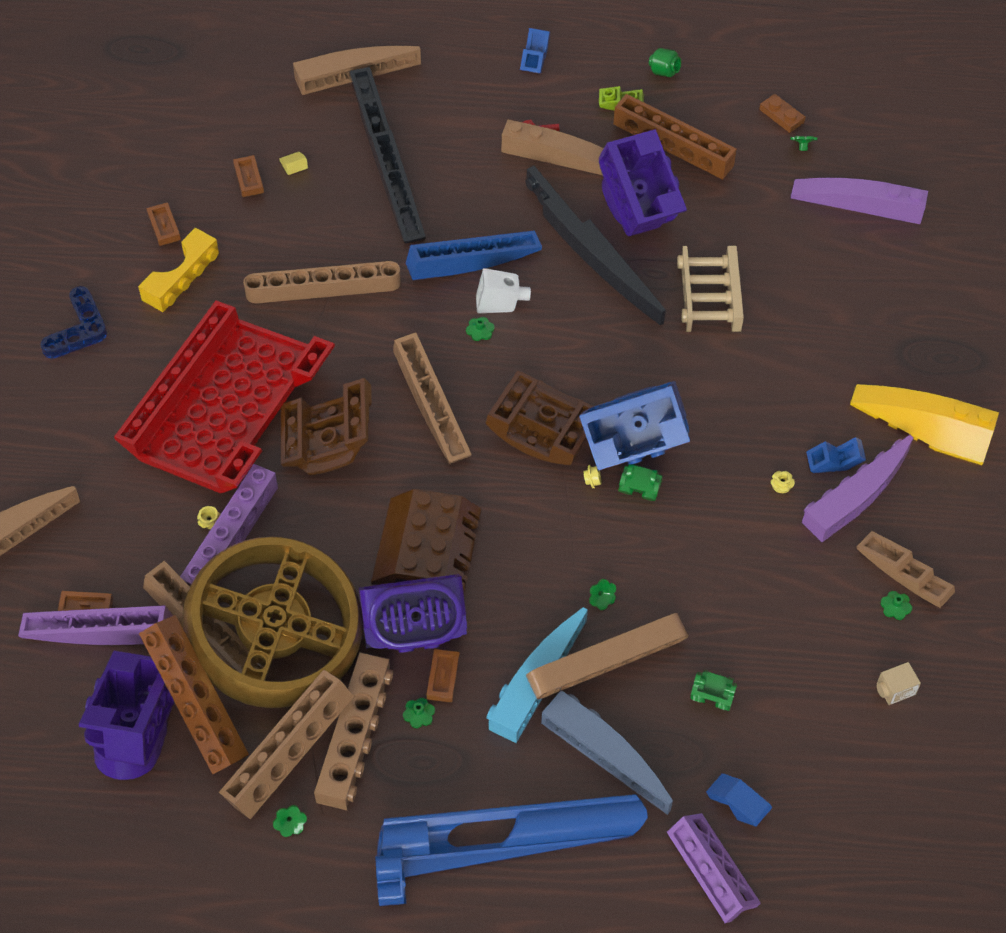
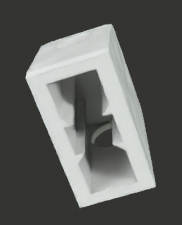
(499, 292)

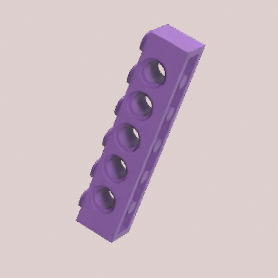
(235, 519)

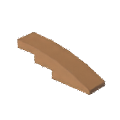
(906, 570)

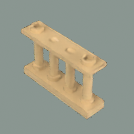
(730, 279)

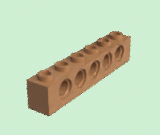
(286, 744)
(340, 793)

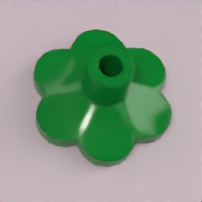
(803, 141)
(480, 329)
(602, 594)
(896, 605)
(418, 713)
(289, 821)

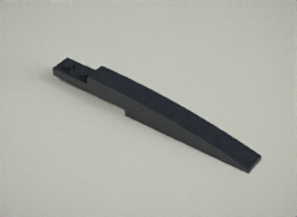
(386, 156)
(593, 247)

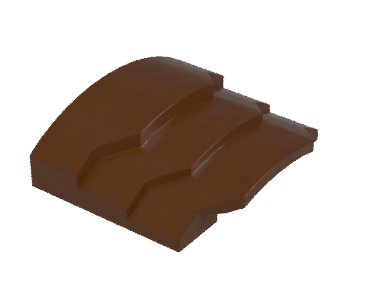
(539, 420)
(327, 433)

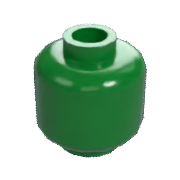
(665, 62)

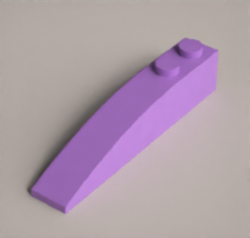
(864, 196)
(92, 626)

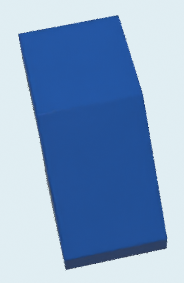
(535, 51)
(831, 458)
(742, 800)

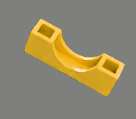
(163, 288)

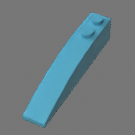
(518, 699)

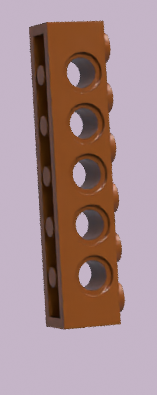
(676, 136)
(193, 694)

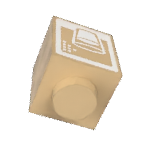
(898, 683)

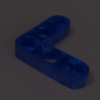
(84, 329)

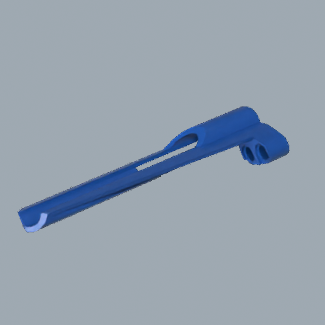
(421, 843)

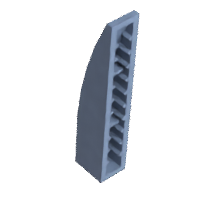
(604, 746)

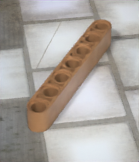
(322, 282)
(606, 656)

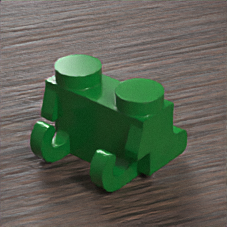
(641, 481)
(714, 688)

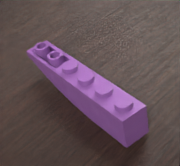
(855, 493)

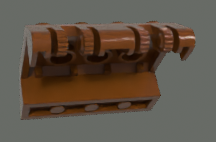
(426, 537)

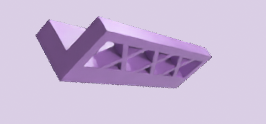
(711, 867)

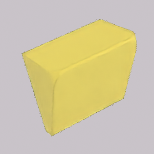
(294, 163)

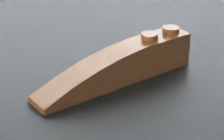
(334, 68)
(550, 146)
(430, 397)
(30, 516)
(171, 591)

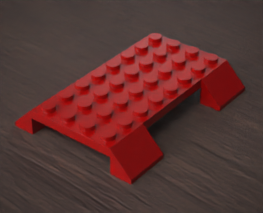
(218, 399)

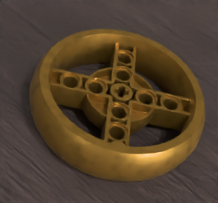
(294, 559)

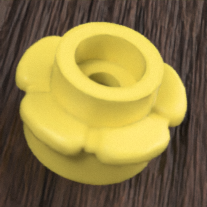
(592, 476)
(778, 485)
(208, 512)

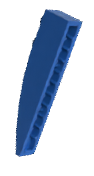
(468, 254)

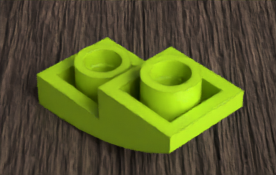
(611, 96)

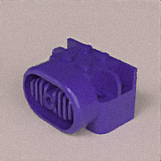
(640, 183)
(390, 606)
(127, 716)

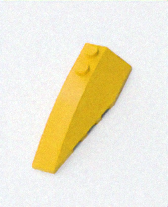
(937, 420)

